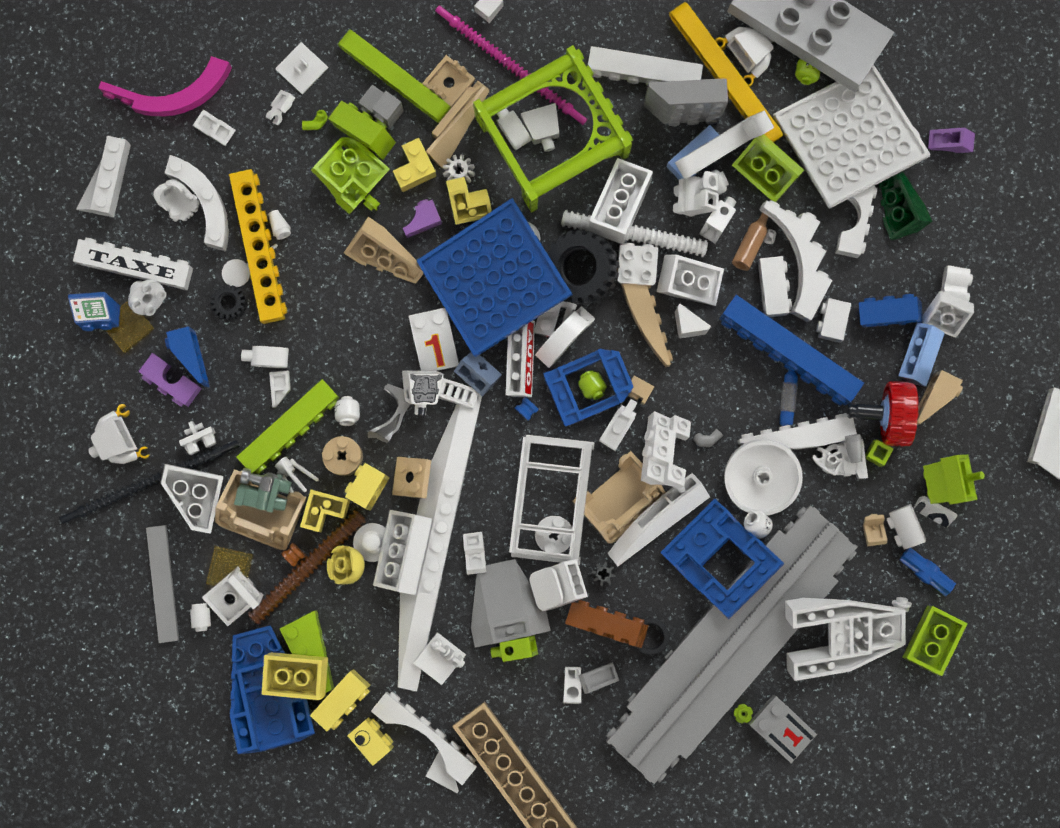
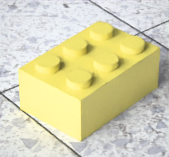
(366, 486)
(294, 676)
(341, 701)

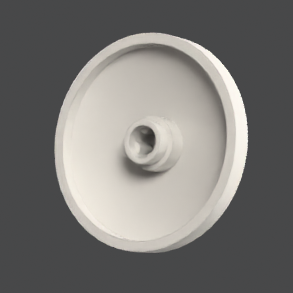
(763, 476)

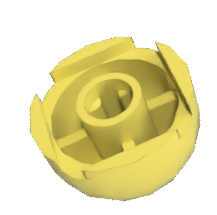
(345, 565)

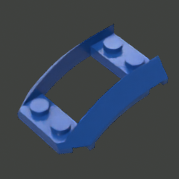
(562, 393)

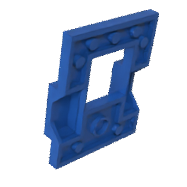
(702, 540)

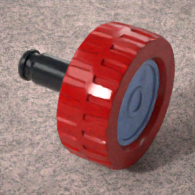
(896, 413)

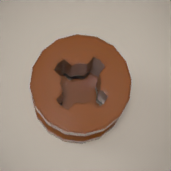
(293, 554)

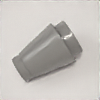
(854, 447)

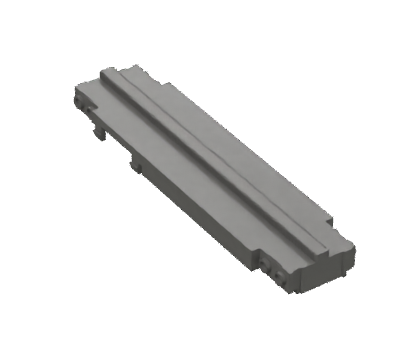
(727, 654)

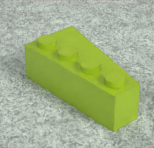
(306, 638)

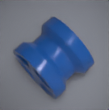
(526, 408)

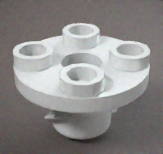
(146, 297)
(369, 541)

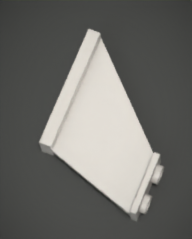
(1046, 443)

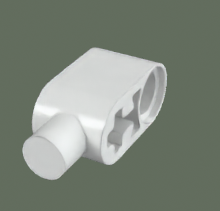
(513, 129)
(266, 356)

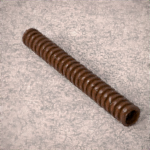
(306, 567)

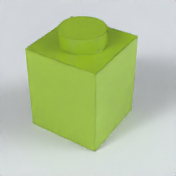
(878, 453)

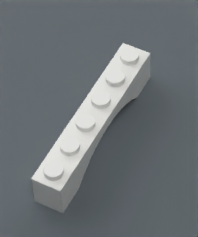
(457, 763)

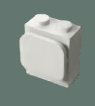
(558, 585)

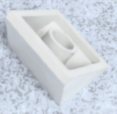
(689, 324)

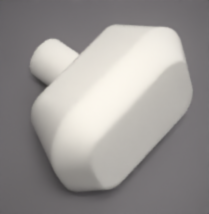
(770, 236)

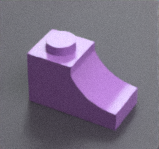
(954, 140)
(425, 218)

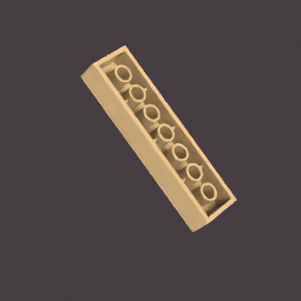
(511, 770)

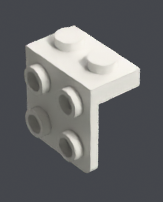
(637, 264)

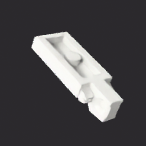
(619, 425)

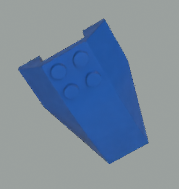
(259, 719)

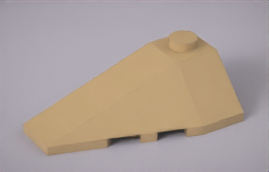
(380, 249)

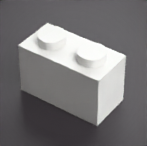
(833, 320)

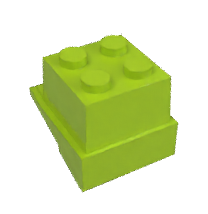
(951, 480)

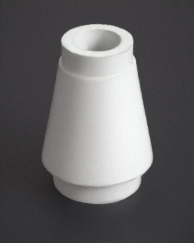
(279, 226)

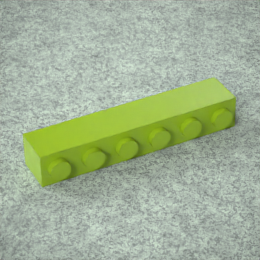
(288, 427)

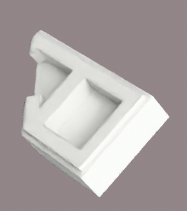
(280, 386)

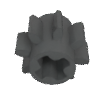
(608, 570)

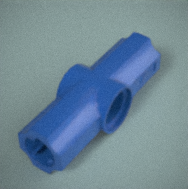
(927, 571)

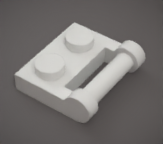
(546, 322)

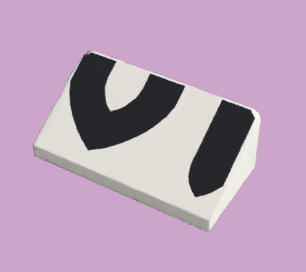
(934, 511)

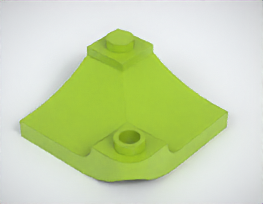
(349, 172)

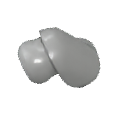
(707, 441)

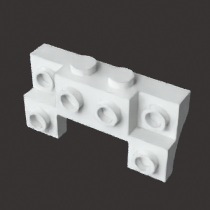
(659, 450)

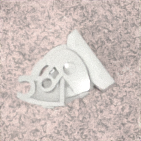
(839, 462)

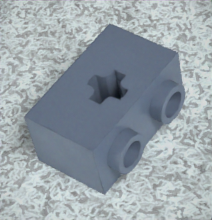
(477, 373)

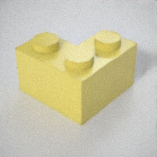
(417, 170)
(466, 205)
(320, 505)

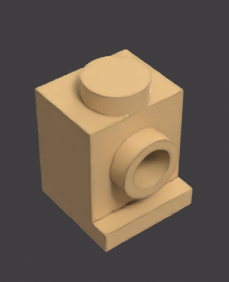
(640, 390)

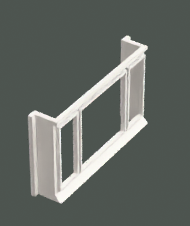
(576, 531)

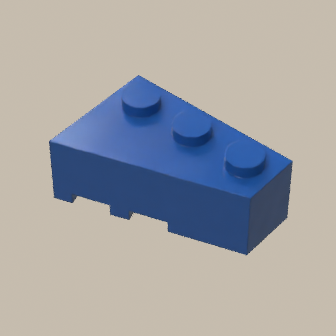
(890, 311)

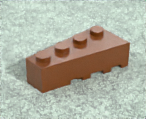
(607, 624)

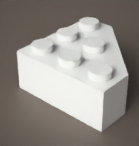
(193, 494)

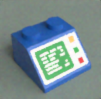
(94, 311)

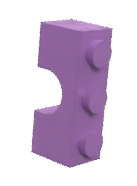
(155, 371)

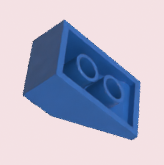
(186, 348)

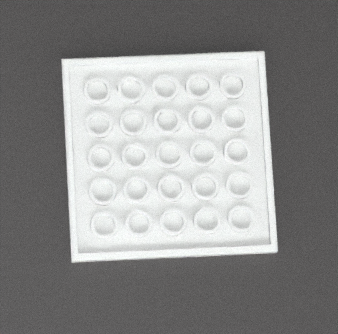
(851, 137)

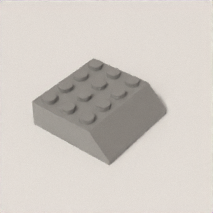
(687, 101)

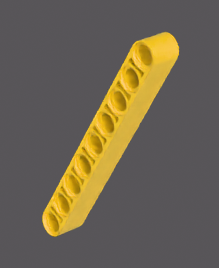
(720, 65)

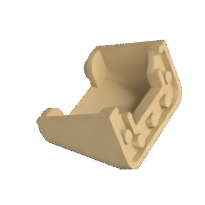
(620, 499)
(263, 526)

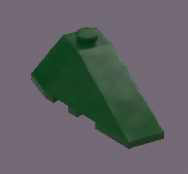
(902, 207)

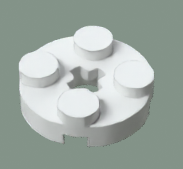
(551, 545)

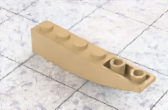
(648, 322)

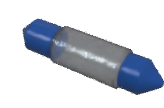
(788, 398)

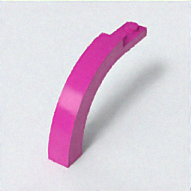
(179, 102)

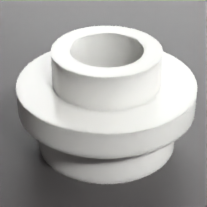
(901, 602)

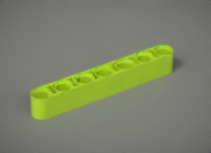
(394, 76)

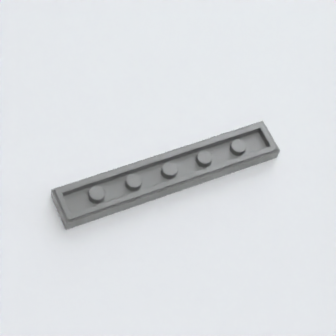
(162, 584)

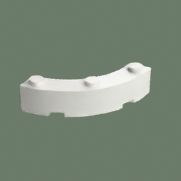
(213, 206)

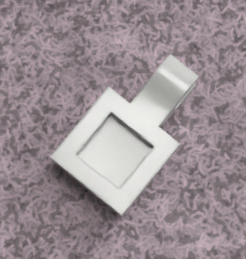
(280, 104)

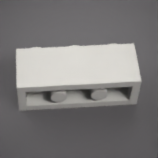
(774, 286)

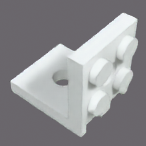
(243, 590)

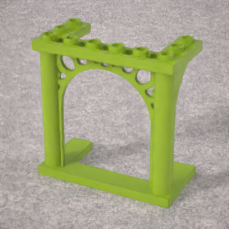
(615, 144)

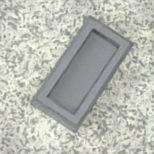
(598, 678)

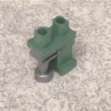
(266, 495)

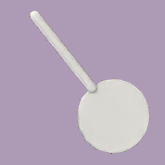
(237, 272)

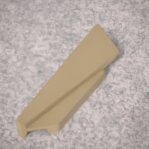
(455, 124)

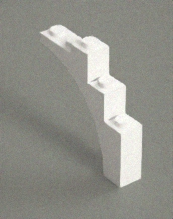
(799, 231)

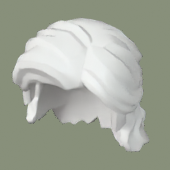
(176, 199)

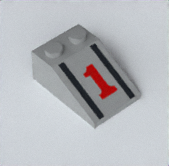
(782, 728)

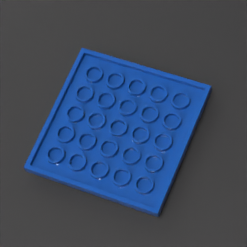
(494, 277)

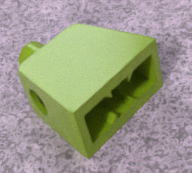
(523, 648)

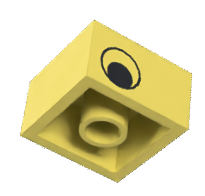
(371, 740)

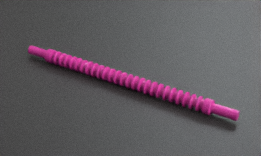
(455, 22)

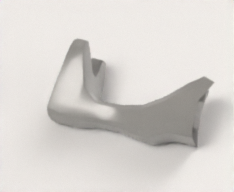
(385, 431)

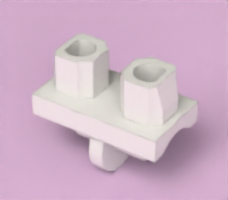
(206, 435)

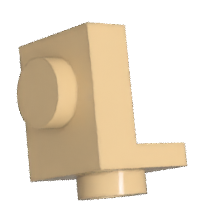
(874, 530)

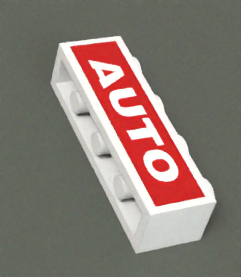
(520, 362)

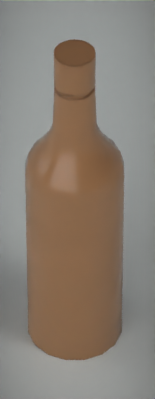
(751, 243)

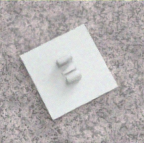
(301, 68)

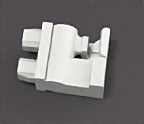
(695, 193)

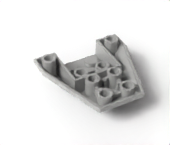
(505, 606)

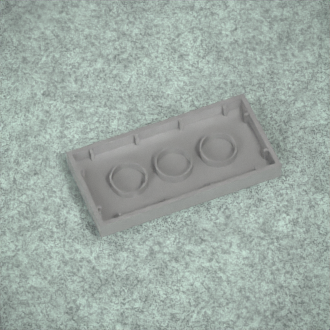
(820, 32)

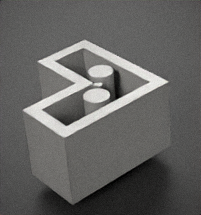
(381, 106)

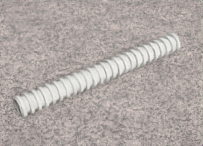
(644, 235)

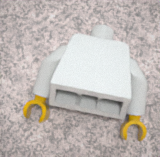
(750, 49)
(113, 439)

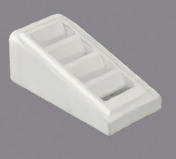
(447, 397)

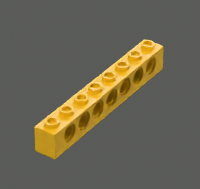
(239, 182)

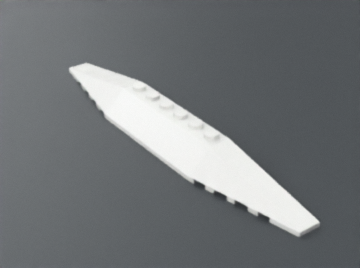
(440, 505)

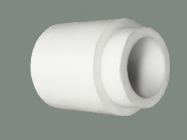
(200, 617)

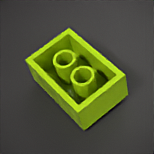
(768, 167)
(934, 640)

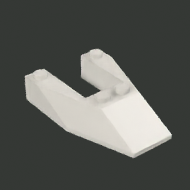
(855, 632)

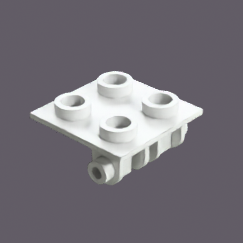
(440, 658)

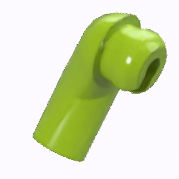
(317, 123)

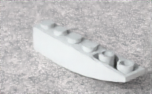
(808, 435)
(658, 518)

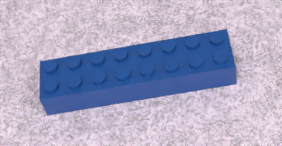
(791, 351)

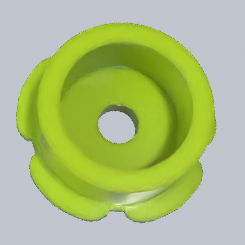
(371, 203)
(738, 713)

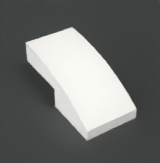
(214, 128)
(474, 553)

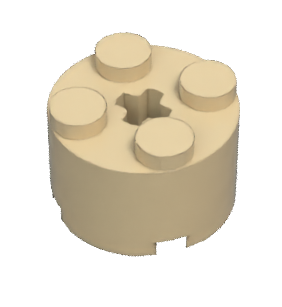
(331, 456)

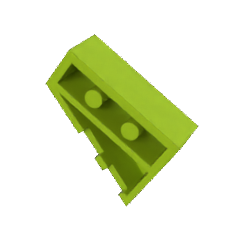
(362, 128)

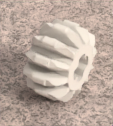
(466, 168)

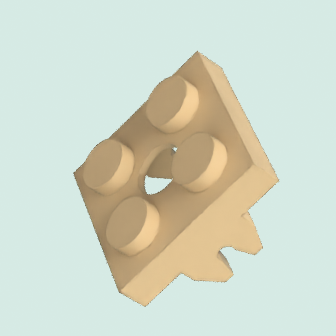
(451, 69)
(419, 485)

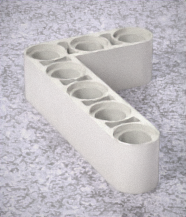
(724, 143)

